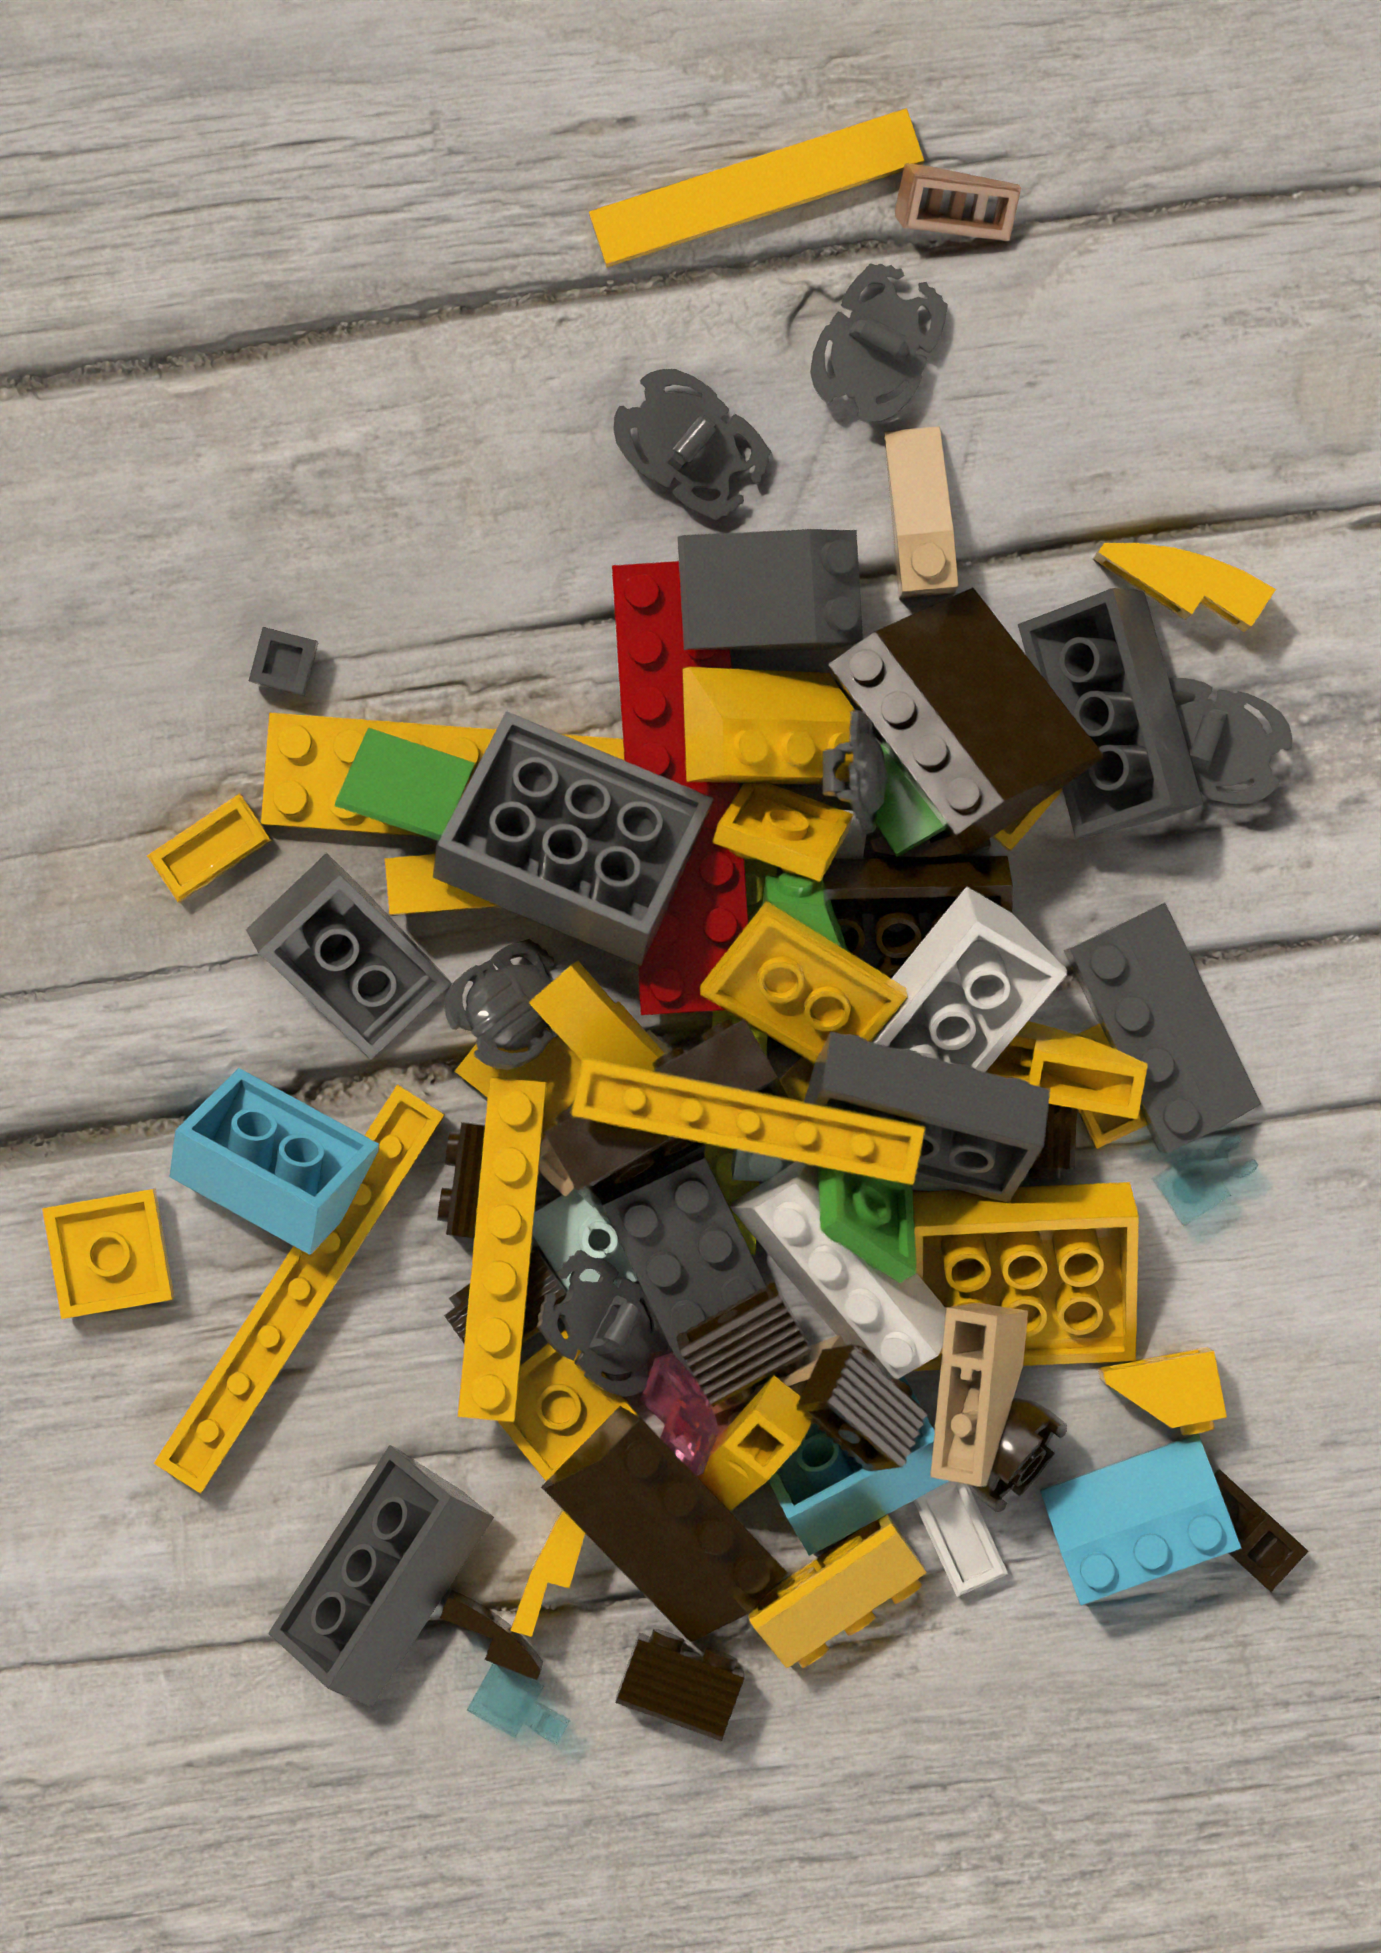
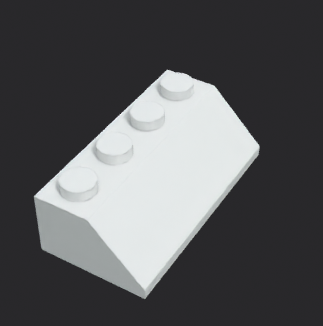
(971, 985)
(860, 1303)

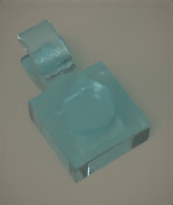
(510, 1701)

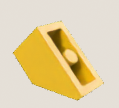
(1173, 1387)

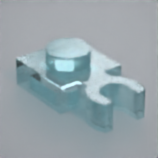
(1197, 1183)

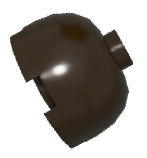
(1021, 1452)

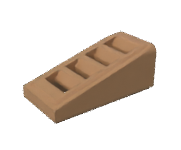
(937, 180)

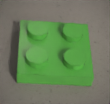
(870, 1219)

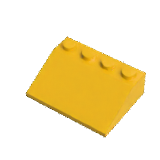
(1048, 1251)

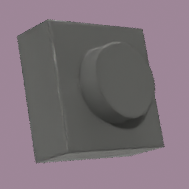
(283, 661)

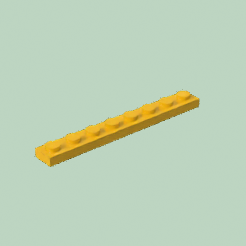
(294, 1301)

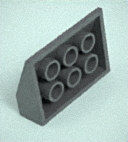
(571, 837)

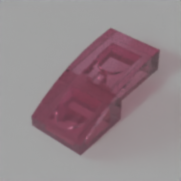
(684, 1410)

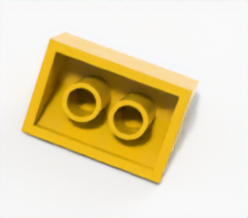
(763, 725)
(837, 1592)

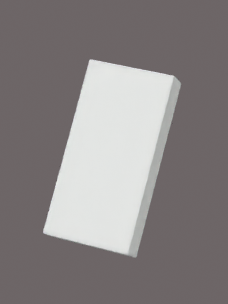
(960, 1537)

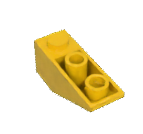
(755, 1444)

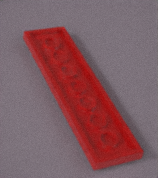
(711, 895)

